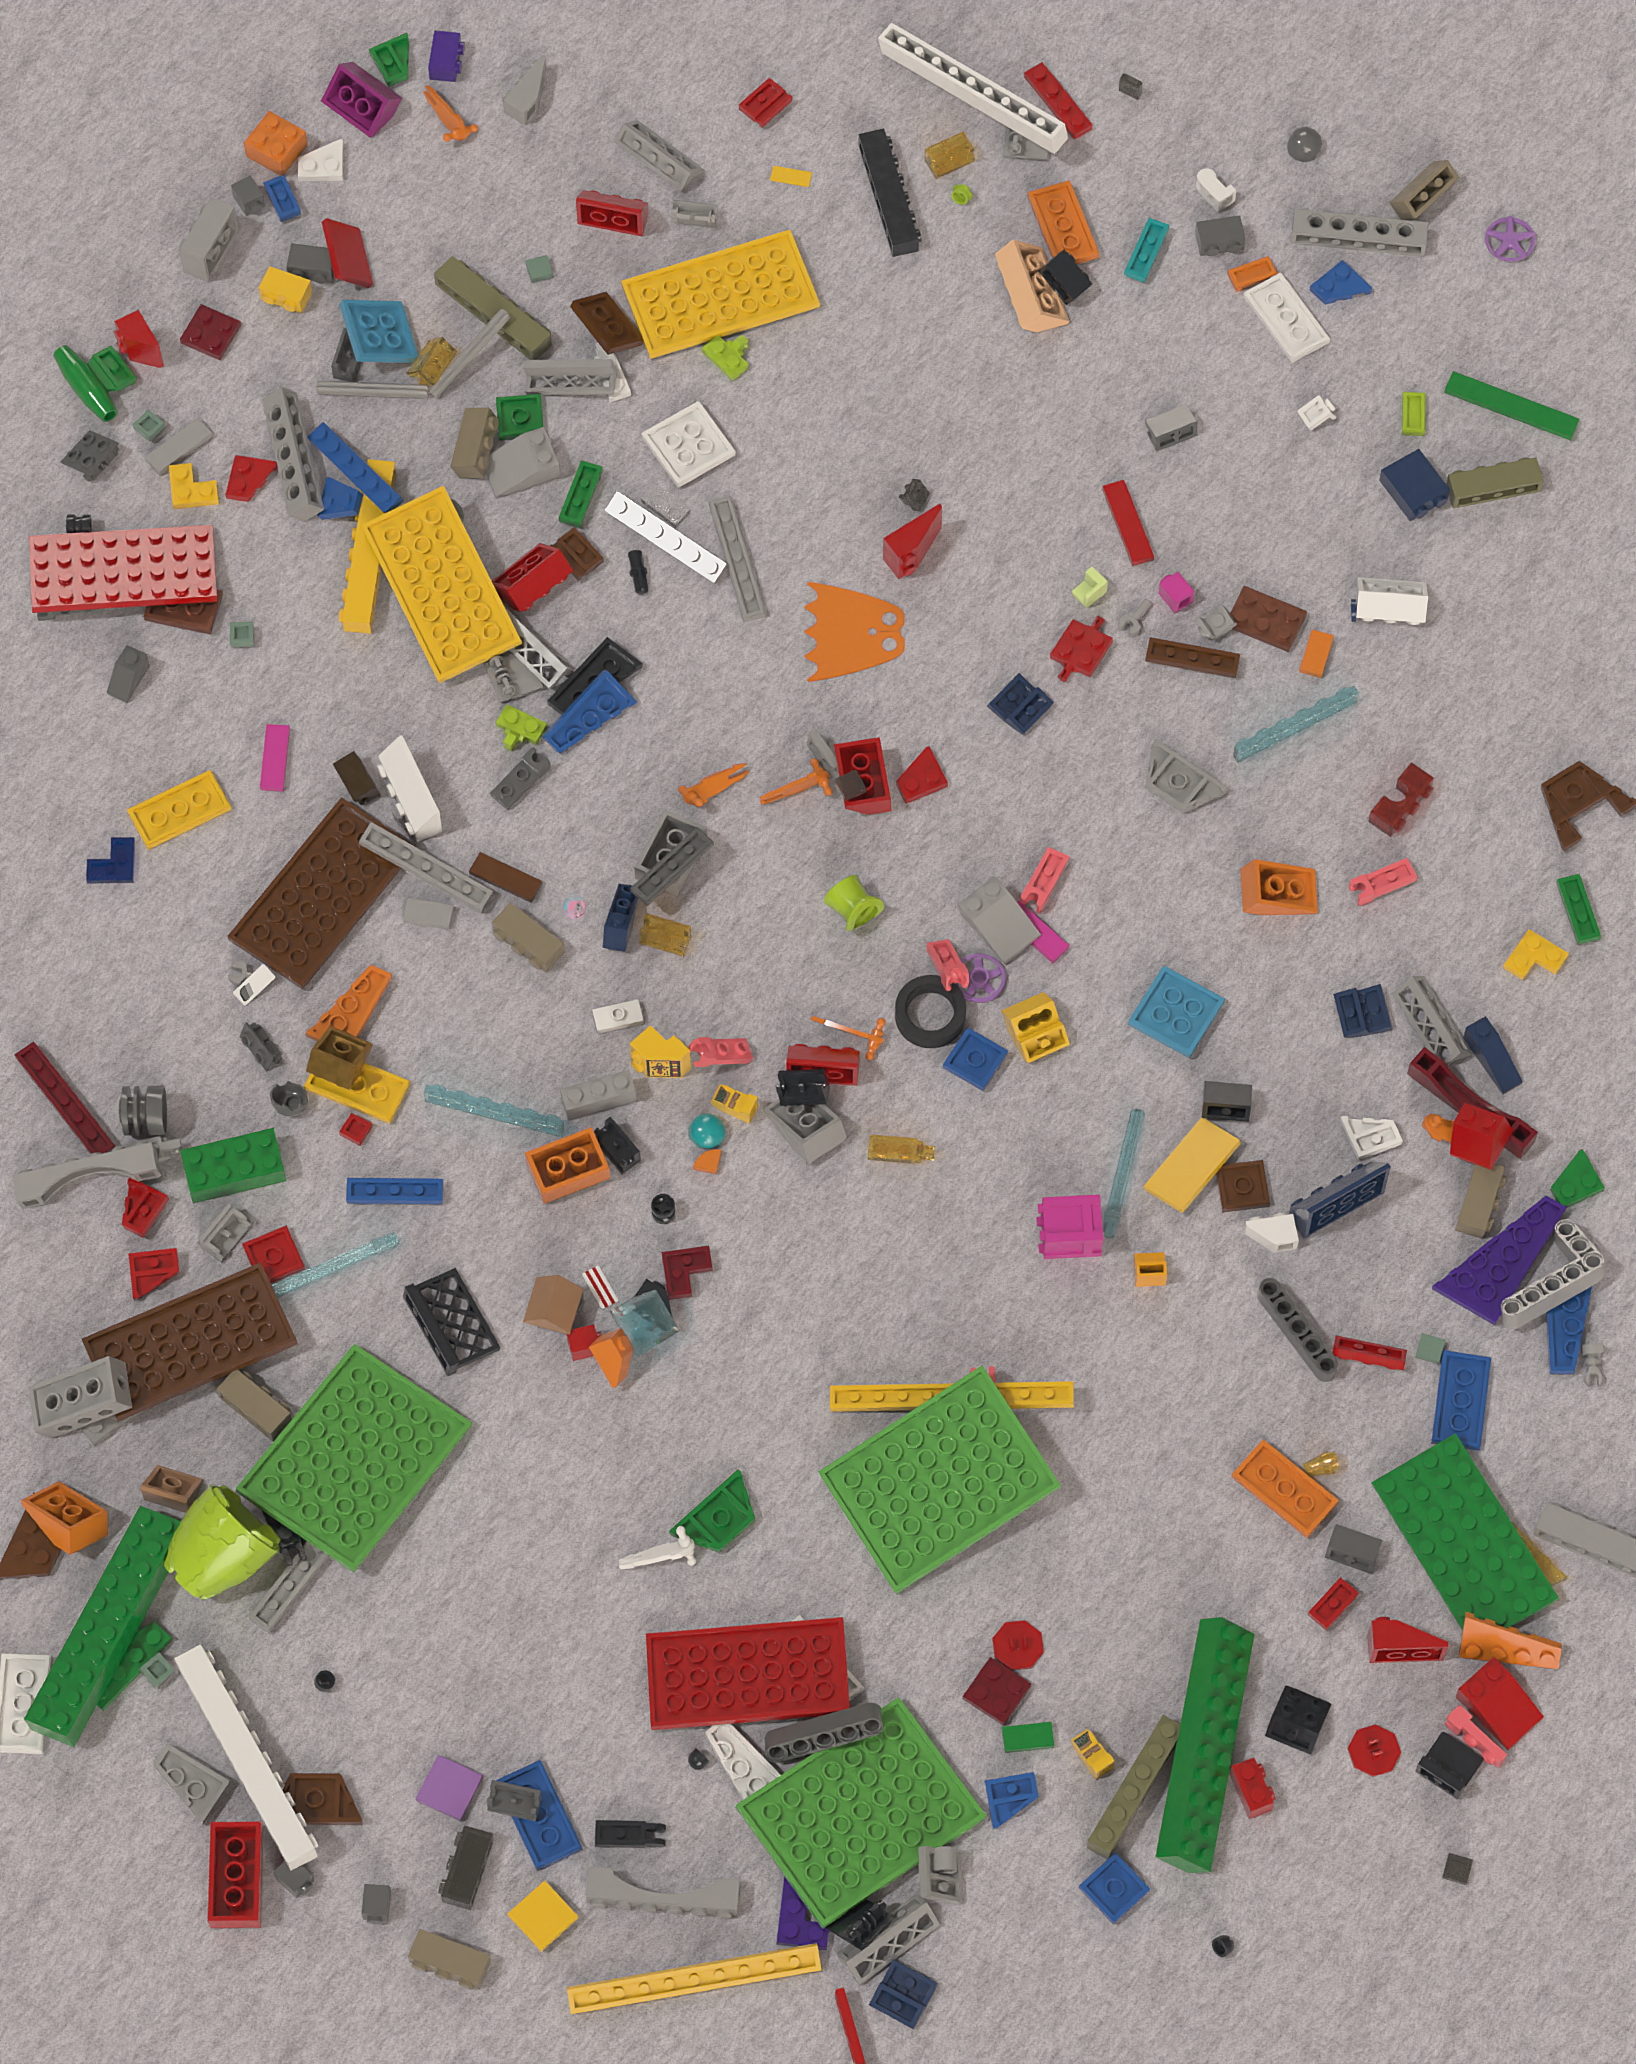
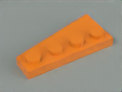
(355, 1006)

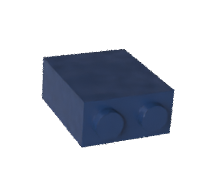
(1414, 485)

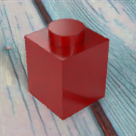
(580, 1340)

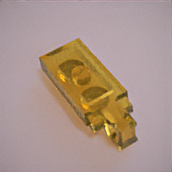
(899, 1149)

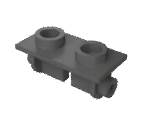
(254, 1037)

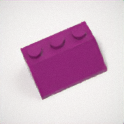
(360, 98)

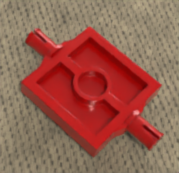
(1081, 648)

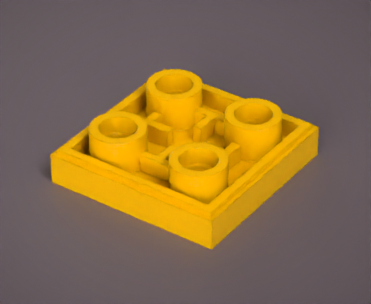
(542, 1916)

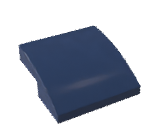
(1020, 704)
(1363, 1011)
(903, 1994)

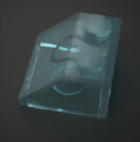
(644, 1321)

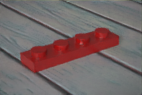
(1058, 100)

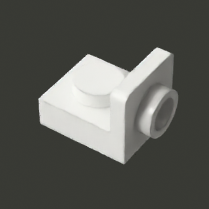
(1317, 412)

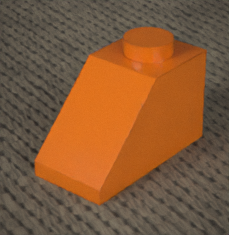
(613, 1355)

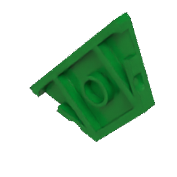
(719, 1516)

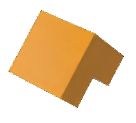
(1150, 1269)

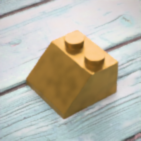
(338, 1057)

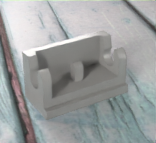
(224, 1233)

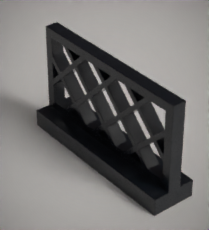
(435, 1334)

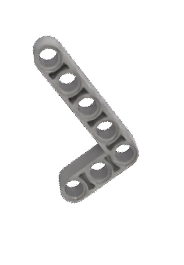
(1582, 1257)

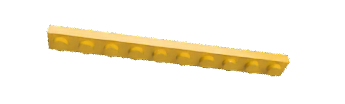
(910, 1396)
(693, 1978)

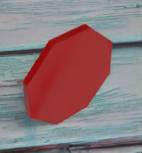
(1018, 1645)
(1374, 1750)

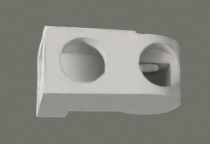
(1213, 190)

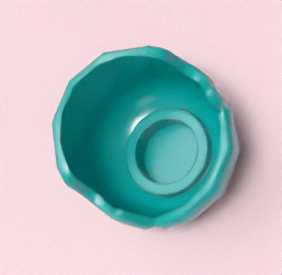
(707, 1131)

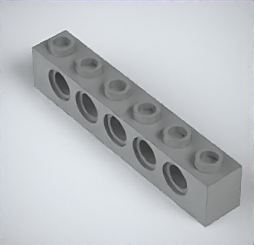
(1349, 238)
(293, 454)

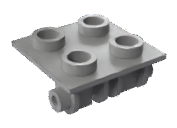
(1021, 147)
(511, 677)

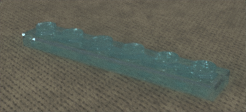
(1301, 720)
(501, 1112)

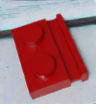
(765, 102)

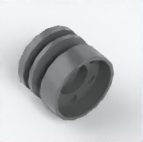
(143, 1110)

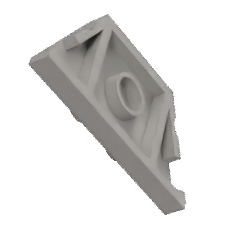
(1179, 780)

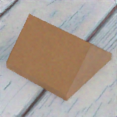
(553, 1303)
(171, 1488)

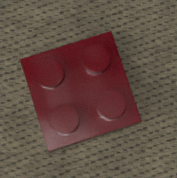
(210, 332)
(996, 1691)

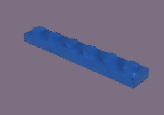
(355, 468)

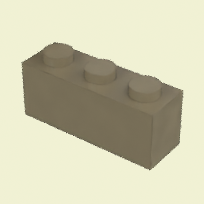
(1424, 189)
(474, 442)
(527, 938)
(1480, 1200)
(254, 1403)
(449, 1959)

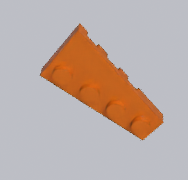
(1485, 1639)

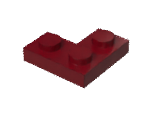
(680, 1264)

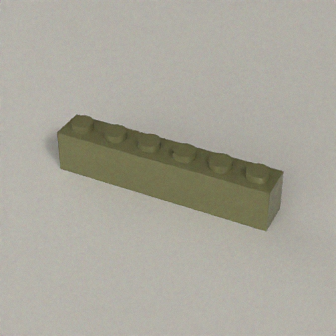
(485, 301)
(1134, 1788)

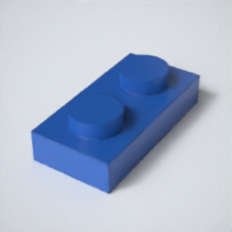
(282, 198)

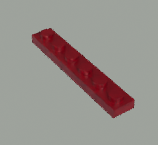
(63, 1100)

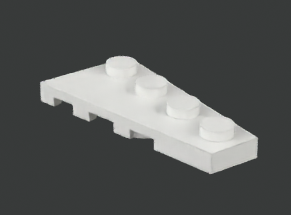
(741, 1761)

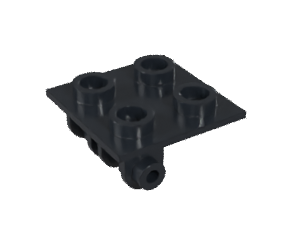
(861, 1923)

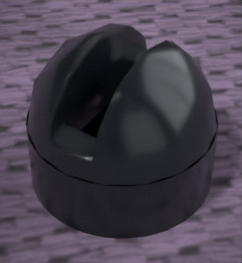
(324, 1676)
(697, 1760)
(1219, 1942)

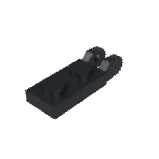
(288, 1539)
(627, 1834)

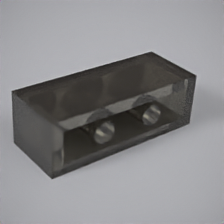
(466, 1867)

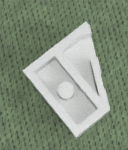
(322, 164)
(1370, 1135)

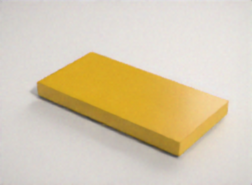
(179, 809)
(373, 1093)
(1192, 1165)

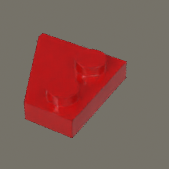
(921, 777)

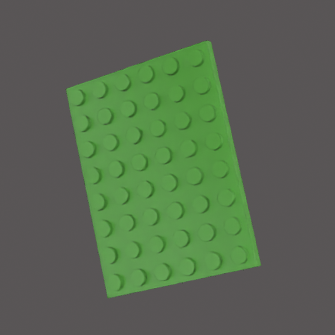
(353, 1458)
(939, 1479)
(859, 1814)

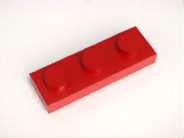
(1369, 1353)

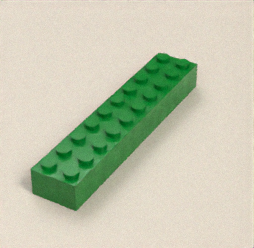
(104, 1629)
(1205, 1745)

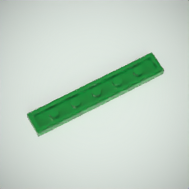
(1511, 405)

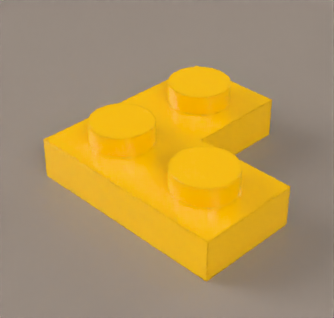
(190, 494)
(1534, 950)

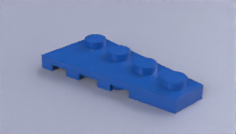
(596, 705)
(1565, 1332)

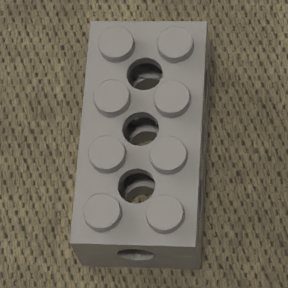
(80, 1397)

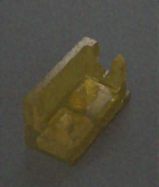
(949, 155)
(432, 361)
(665, 935)

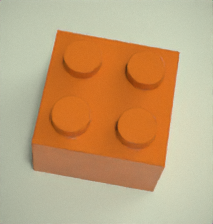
(275, 143)

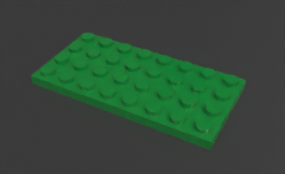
(1464, 1537)

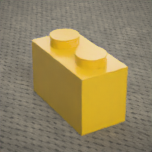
(285, 290)

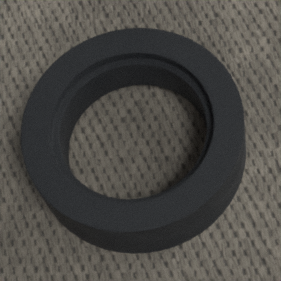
(926, 1038)

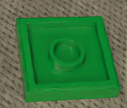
(518, 415)

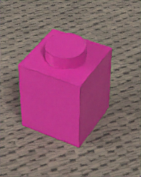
(1176, 592)

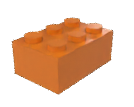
(567, 1165)

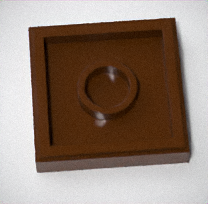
(1243, 1186)

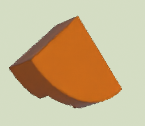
(708, 1161)

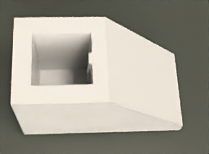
(1273, 1233)

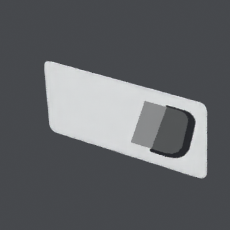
(254, 984)

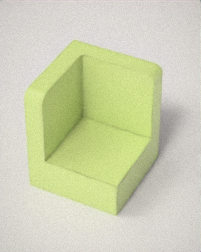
(1091, 588)

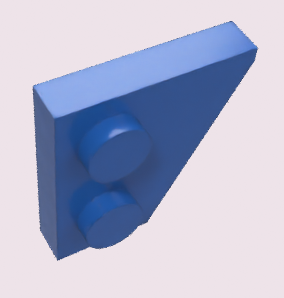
(1339, 284)
(339, 500)
(1009, 1796)

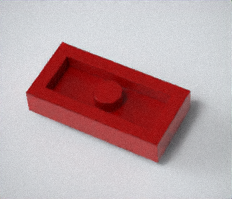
(1333, 1603)

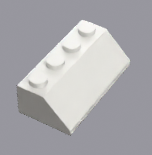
(410, 791)

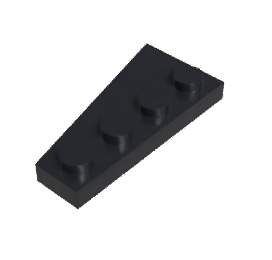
(607, 657)

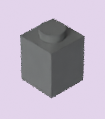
(248, 195)
(296, 1881)
(376, 1903)

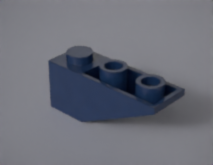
(620, 919)

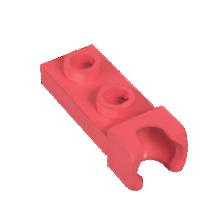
(1044, 878)
(1383, 881)
(948, 963)
(721, 1051)
(1460, 1722)

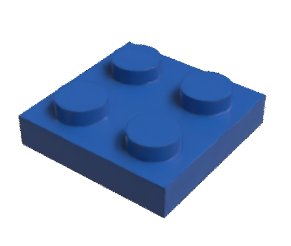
(975, 1059)
(1114, 1888)

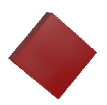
(355, 1129)

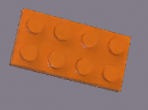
(1063, 222)
(1285, 1488)

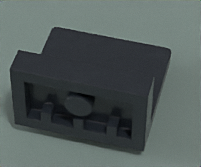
(1297, 1719)
(1449, 1765)

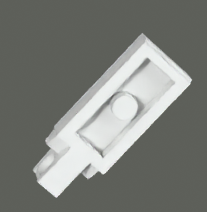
(621, 387)

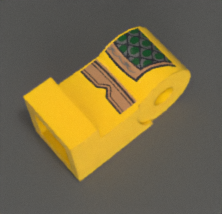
(735, 1103)
(1092, 1754)

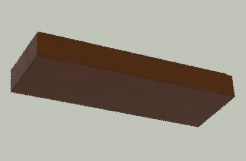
(505, 877)

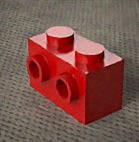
(1251, 1787)

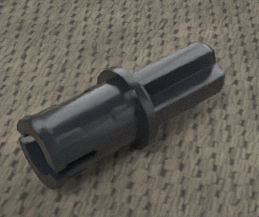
(638, 571)

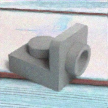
(1216, 623)

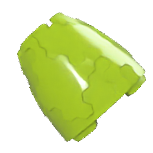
(218, 1544)

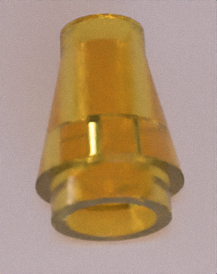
(1322, 1465)

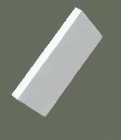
(1286, 317)
(19, 1684)

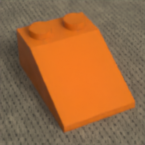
(1278, 889)
(67, 1517)

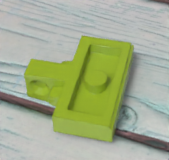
(727, 355)
(519, 727)

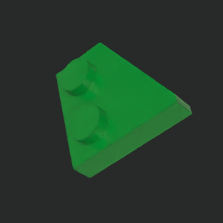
(392, 59)
(1577, 1181)

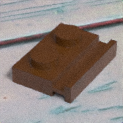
(578, 553)

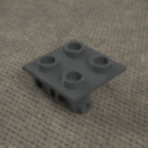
(91, 454)

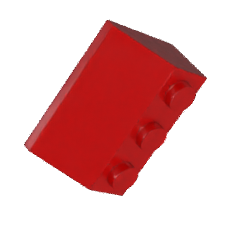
(611, 212)
(532, 577)
(868, 760)
(839, 1064)

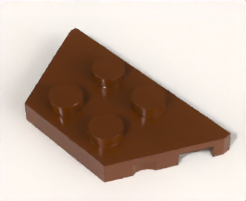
(28, 1552)
(322, 1799)

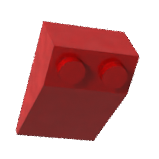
(909, 544)
(1398, 1642)
(1499, 1703)

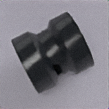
(78, 524)
(663, 1203)

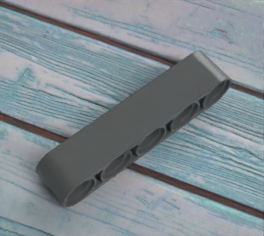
(1298, 1340)
(823, 1732)

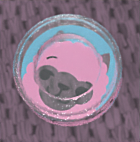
(574, 907)

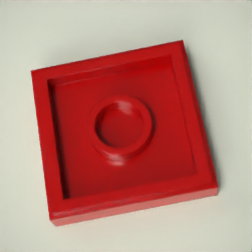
(276, 1253)

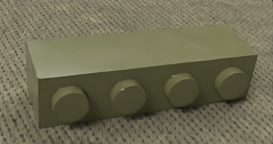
(1494, 482)

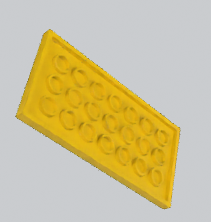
(720, 294)
(441, 584)

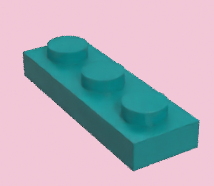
(1146, 250)

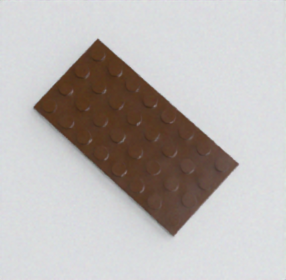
(316, 897)
(195, 1338)

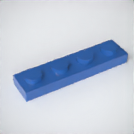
(394, 1191)

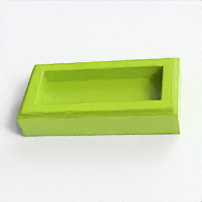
(1413, 413)

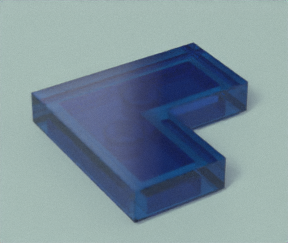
(117, 868)

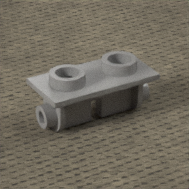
(694, 213)

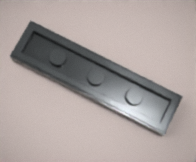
(672, 866)

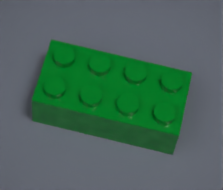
(233, 1165)

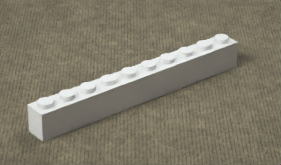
(973, 88)
(246, 1758)

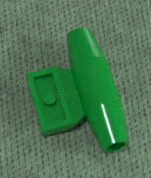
(96, 378)

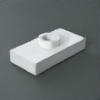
(618, 1016)

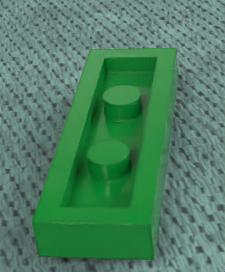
(580, 494)
(1578, 909)

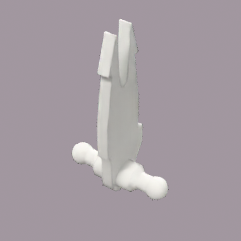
(684, 1547)

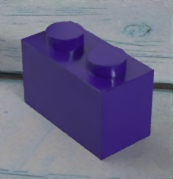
(445, 56)

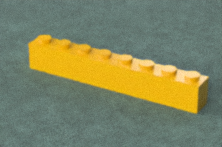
(365, 568)

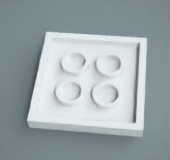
(688, 444)

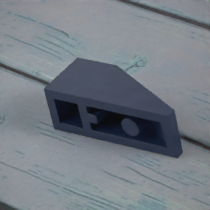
(1492, 1054)

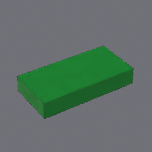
(1027, 1737)

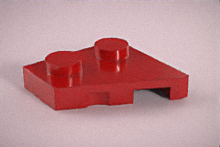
(248, 476)
(142, 1207)
(152, 1269)

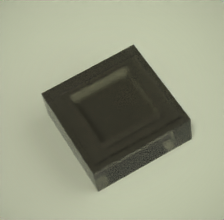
(1130, 86)
(850, 785)
(1457, 1869)

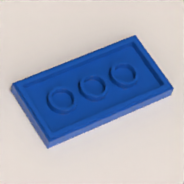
(1461, 1398)
(552, 1834)

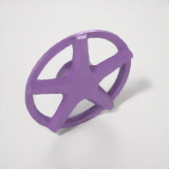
(1510, 238)
(980, 978)

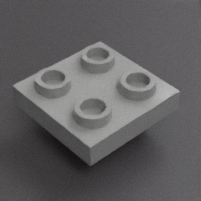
(940, 1874)

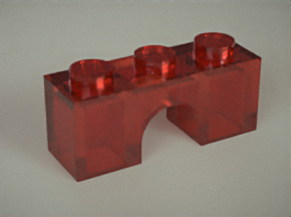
(1391, 815)

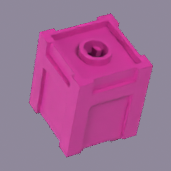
(1070, 1226)

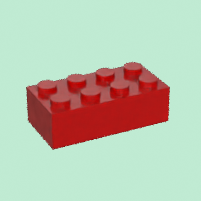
(235, 1874)

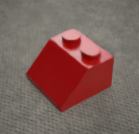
(137, 340)
(1479, 1136)

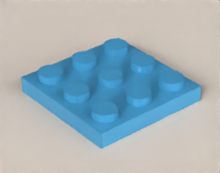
(378, 331)
(1176, 1011)

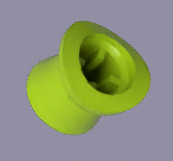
(853, 902)

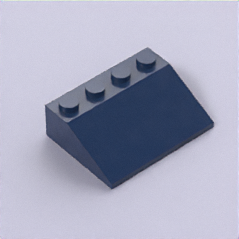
(1339, 1197)

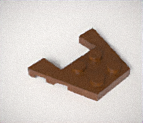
(1575, 792)

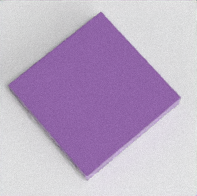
(449, 1788)

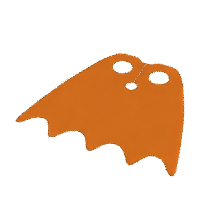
(843, 631)

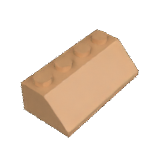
(1030, 294)

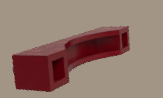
(1443, 1083)

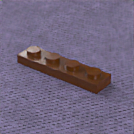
(1192, 657)

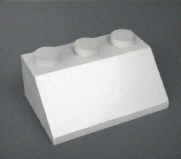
(1391, 600)

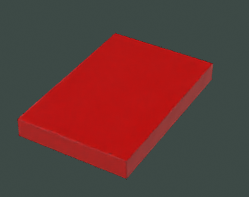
(347, 253)

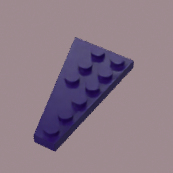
(1502, 1262)

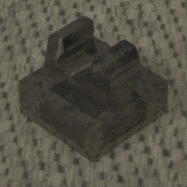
(915, 495)

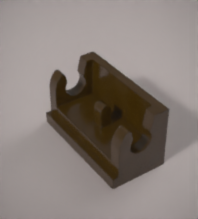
(356, 778)

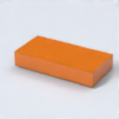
(1251, 273)
(1316, 653)

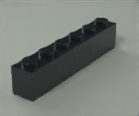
(889, 193)

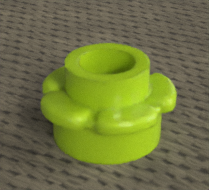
(961, 194)

